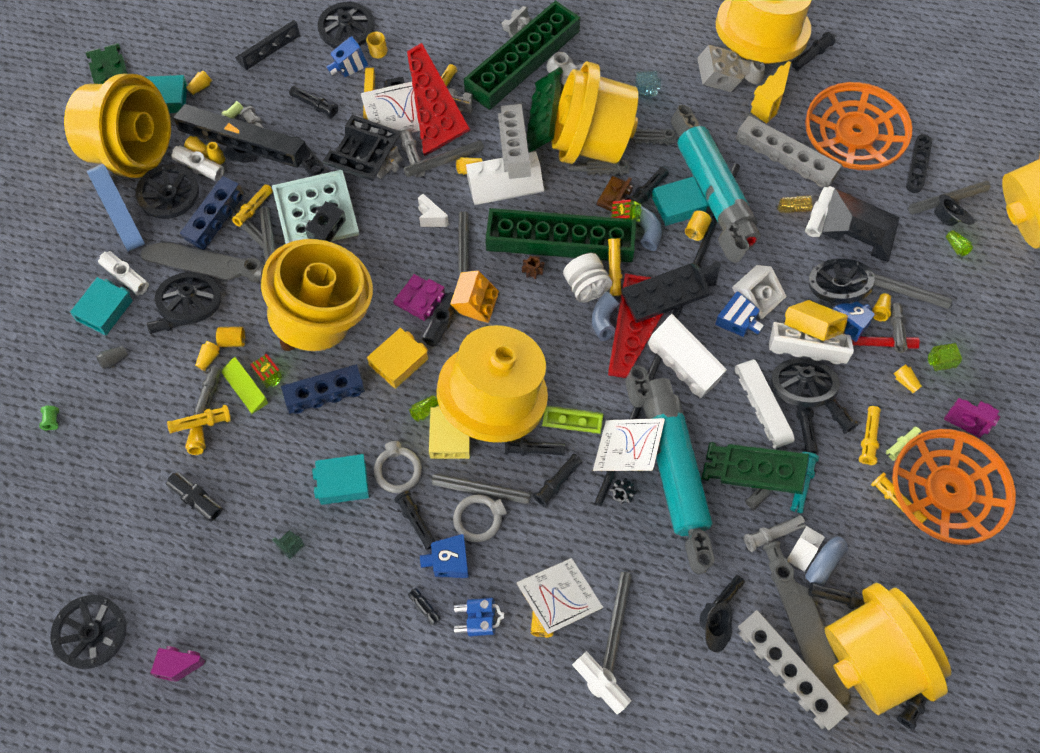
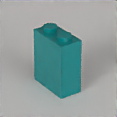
(172, 90)
(679, 200)
(101, 305)
(341, 479)

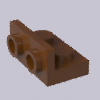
(615, 191)

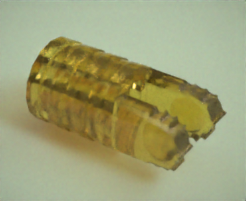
(795, 204)

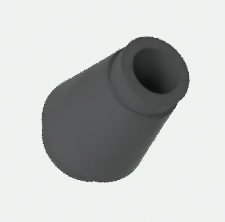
(110, 357)

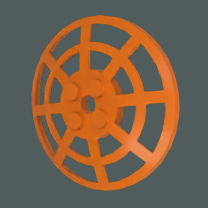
(861, 121)
(962, 483)

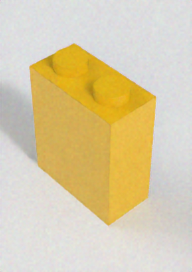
(816, 320)
(398, 357)

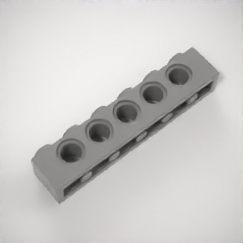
(514, 141)
(788, 152)
(835, 710)

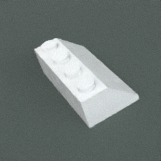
(491, 183)
(791, 341)
(686, 356)

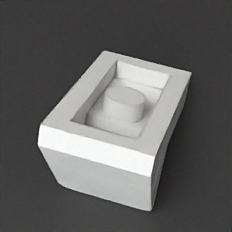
(432, 214)
(805, 549)

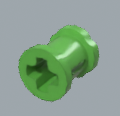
(49, 417)

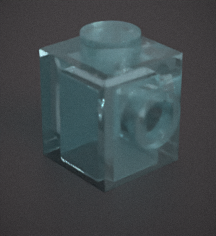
(647, 83)

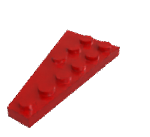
(435, 108)
(629, 336)

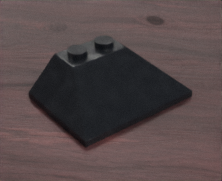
(363, 148)
(861, 221)

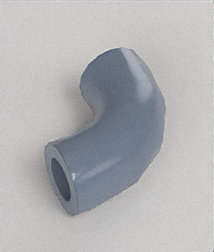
(652, 229)
(602, 314)
(826, 560)

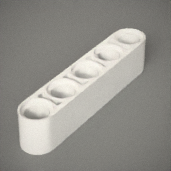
(763, 400)

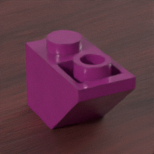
(175, 665)

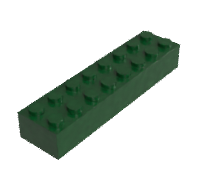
(522, 55)
(558, 234)

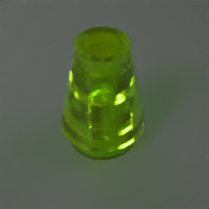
(959, 243)
(421, 409)

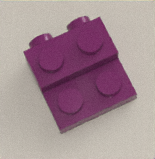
(420, 297)
(973, 418)

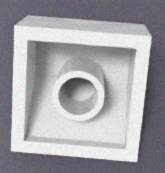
(761, 289)

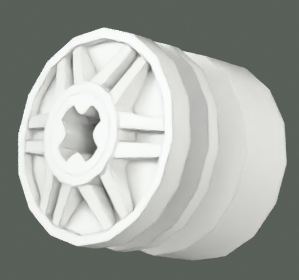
(587, 277)

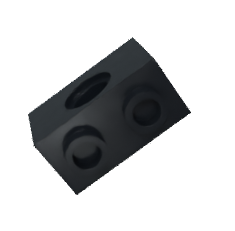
(326, 213)

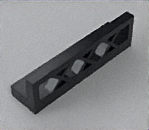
(268, 45)

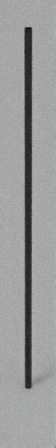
(657, 359)

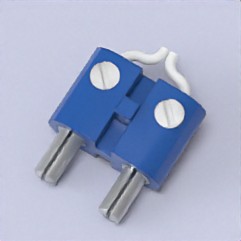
(480, 617)

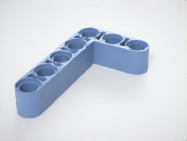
(115, 207)

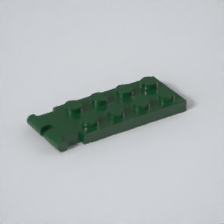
(106, 63)
(544, 110)
(756, 467)

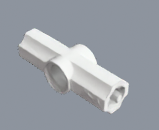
(198, 163)
(819, 213)
(123, 273)
(601, 682)

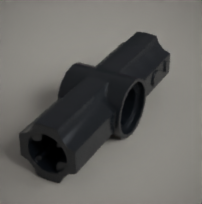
(438, 327)
(194, 496)

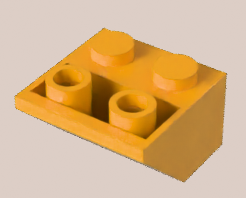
(475, 296)

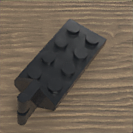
(670, 290)

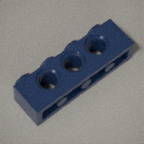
(212, 213)
(313, 385)

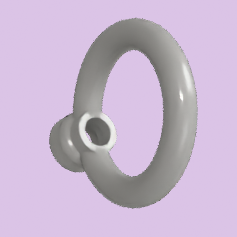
(394, 449)
(497, 509)

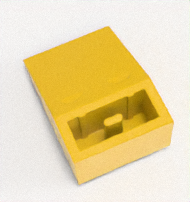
(769, 95)

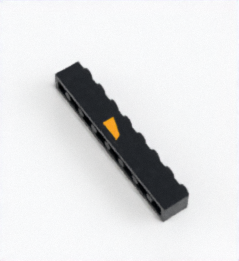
(241, 135)

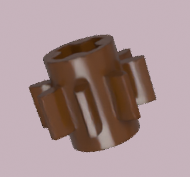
(532, 271)

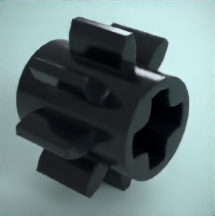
(623, 491)

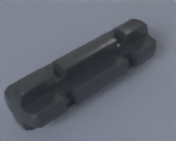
(730, 590)
(424, 606)

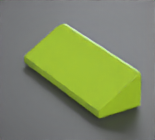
(244, 386)
(572, 418)

